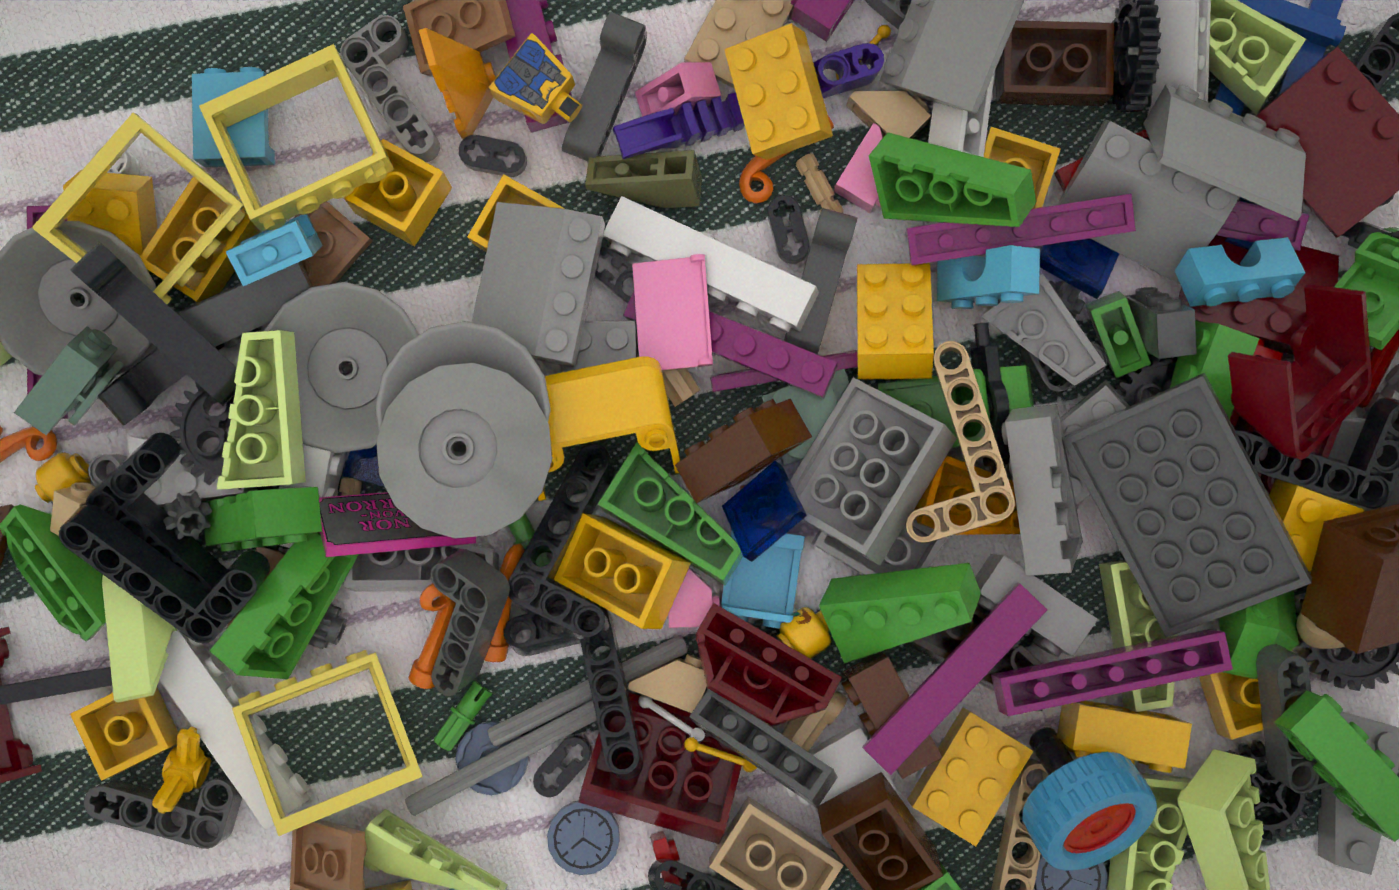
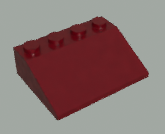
(1346, 138)
(1270, 317)
(675, 787)

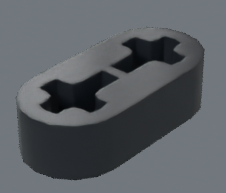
(493, 147)
(796, 227)
(568, 771)

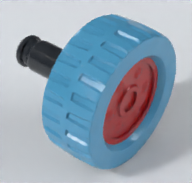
(1085, 805)

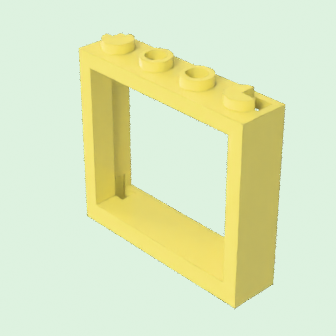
(270, 91)
(101, 163)
(291, 689)

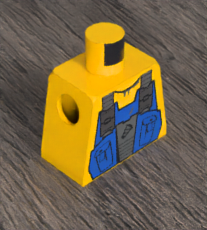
(536, 84)

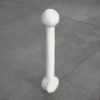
(647, 702)

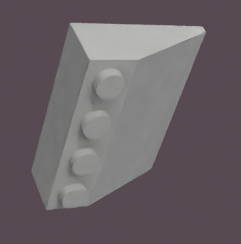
(950, 49)
(1228, 149)
(1168, 205)
(540, 278)
(869, 469)

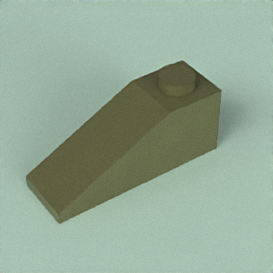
(648, 178)

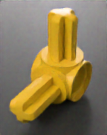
(182, 771)

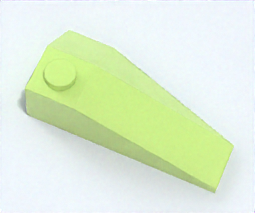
(135, 643)
(412, 854)

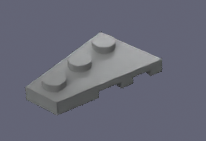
(1048, 332)

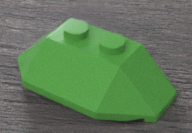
(56, 574)
(1257, 627)

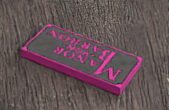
(372, 526)

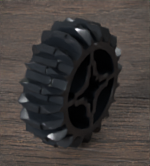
(1284, 811)

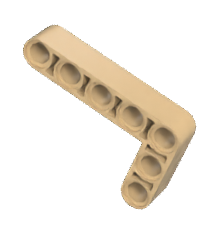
(971, 451)
(1014, 831)

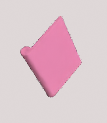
(673, 312)

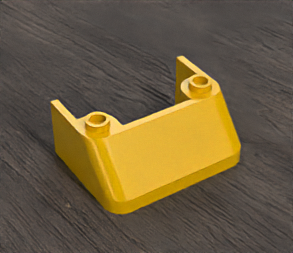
(610, 403)

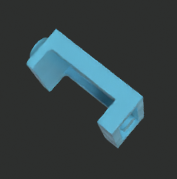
(248, 135)
(274, 249)
(767, 584)

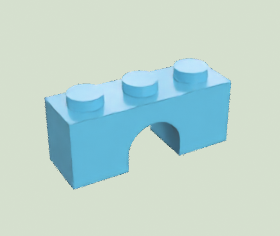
(1265, 271)
(1003, 274)

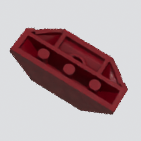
(760, 670)

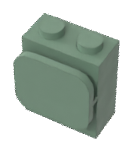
(72, 379)
(812, 410)

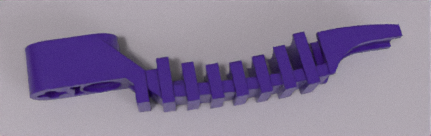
(664, 130)

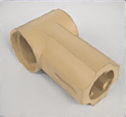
(679, 385)
(807, 729)

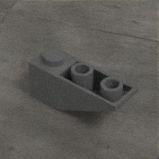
(1163, 323)

